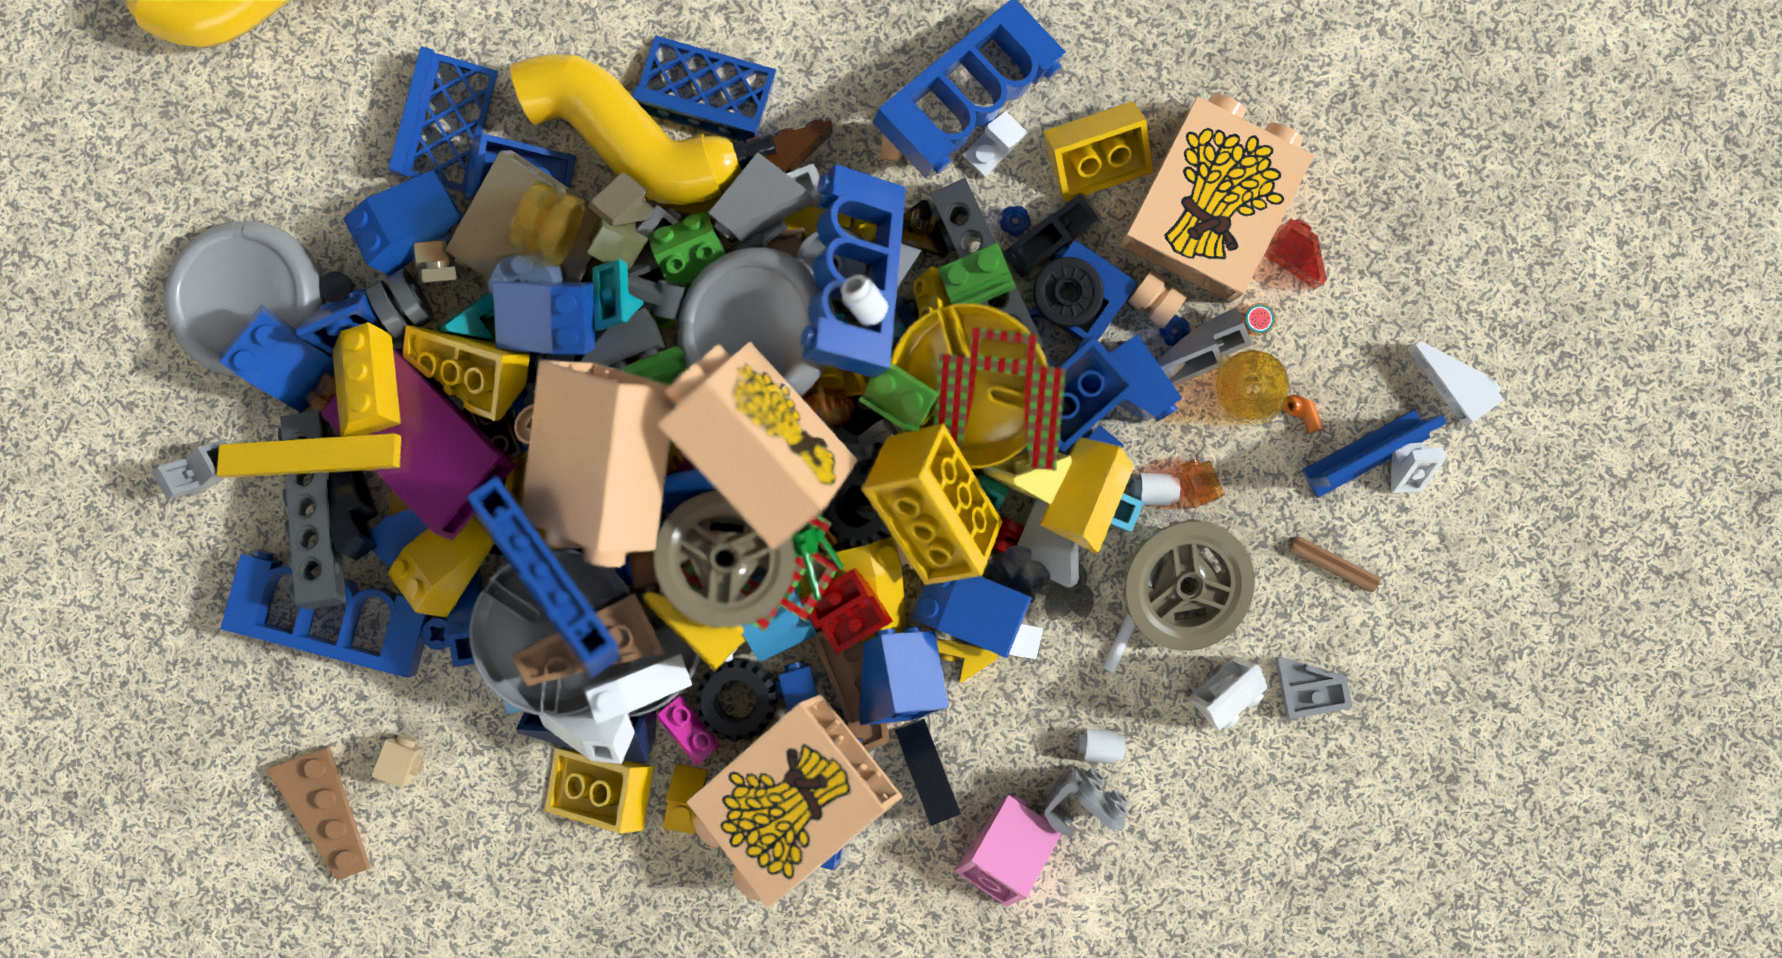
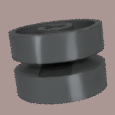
(399, 303)

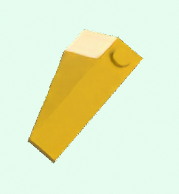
(469, 368)
(883, 572)

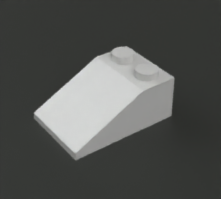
(1229, 692)

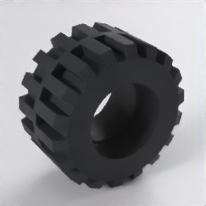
(843, 516)
(720, 722)

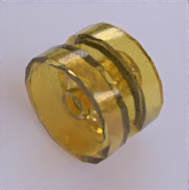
(546, 223)
(1248, 369)

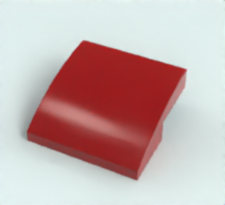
(848, 611)

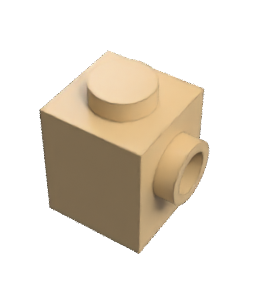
(399, 761)

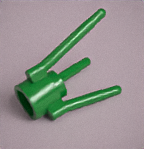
(805, 544)

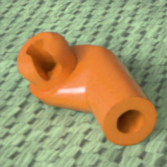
(1306, 410)

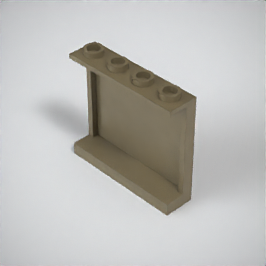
(485, 229)

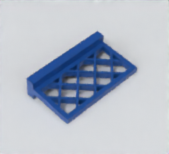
(416, 111)
(699, 115)
(1369, 451)

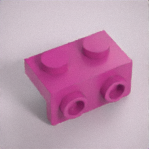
(688, 731)

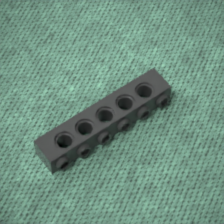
(958, 200)
(329, 585)

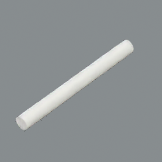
(1127, 628)

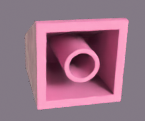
(1009, 851)

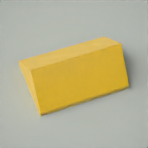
(1089, 493)

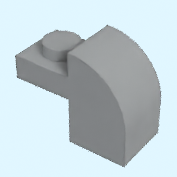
(190, 474)

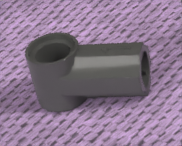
(661, 297)

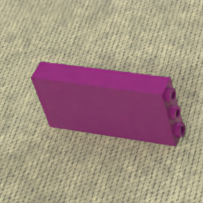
(440, 452)

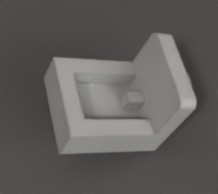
(658, 219)

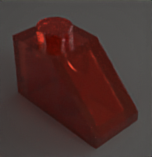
(1298, 252)

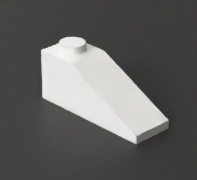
(1461, 386)
(637, 688)

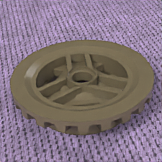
(1221, 595)
(719, 603)

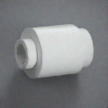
(864, 300)
(1156, 489)
(1101, 746)

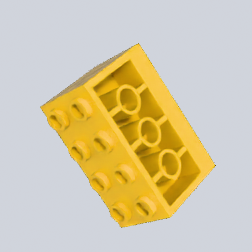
(933, 505)

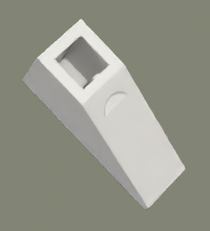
(597, 742)

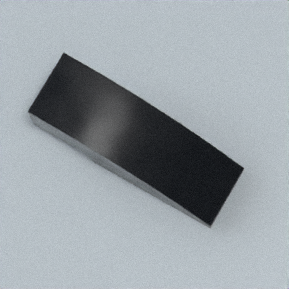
(1052, 234)
(349, 514)
(927, 772)

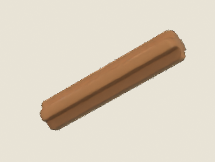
(1334, 564)

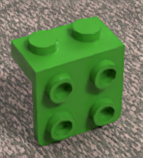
(685, 248)

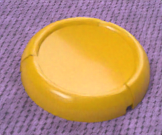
(997, 410)

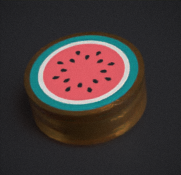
(1259, 319)

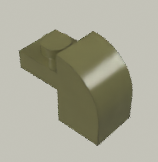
(615, 242)

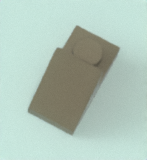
(622, 202)
(432, 262)

